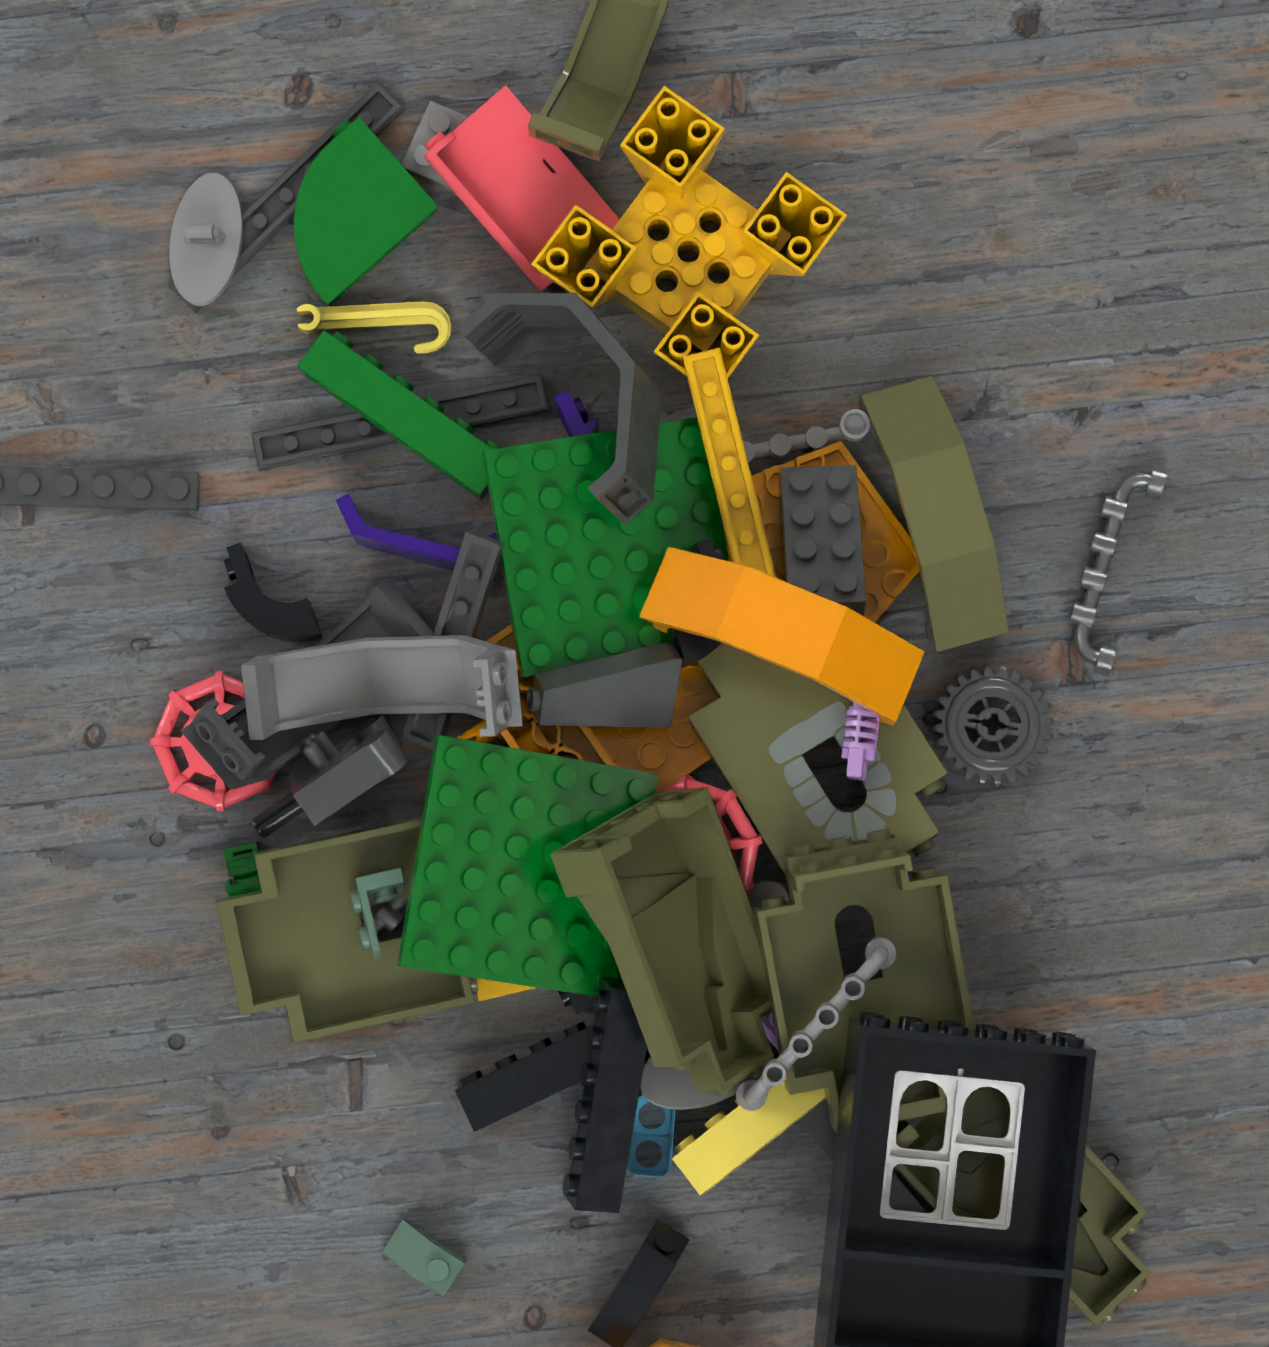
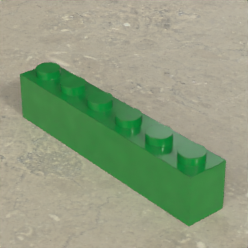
(398, 411)

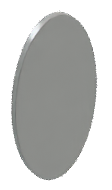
(206, 239)
(676, 1088)

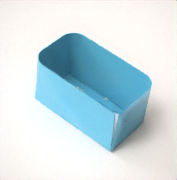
(656, 1135)

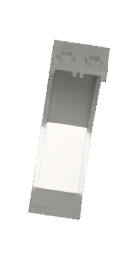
(382, 678)

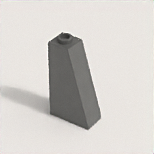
(610, 691)

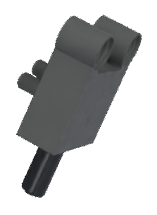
(336, 773)

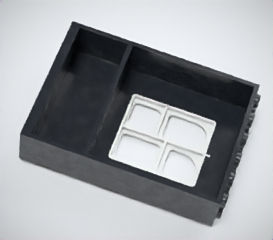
(936, 1273)

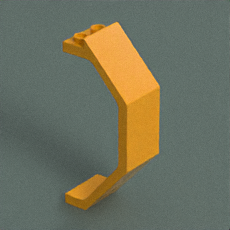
(784, 628)

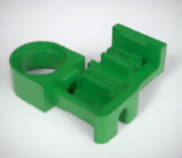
(242, 869)

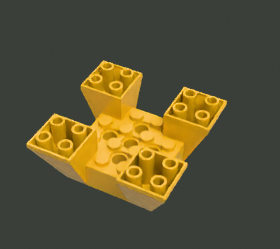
(671, 154)

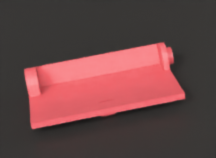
(513, 180)

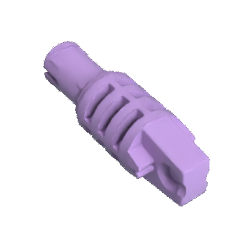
(860, 740)

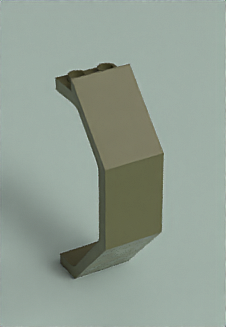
(599, 76)
(941, 512)

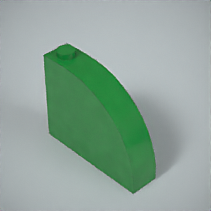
(354, 210)

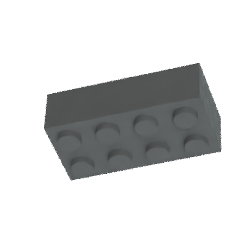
(823, 533)

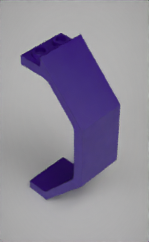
(575, 423)

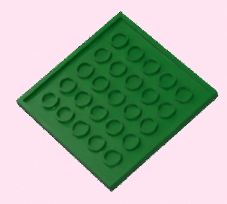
(570, 564)
(484, 871)

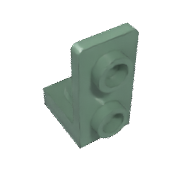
(382, 887)

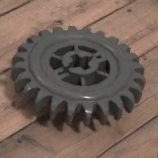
(1028, 731)

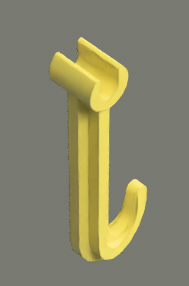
(380, 316)

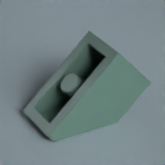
(424, 1257)

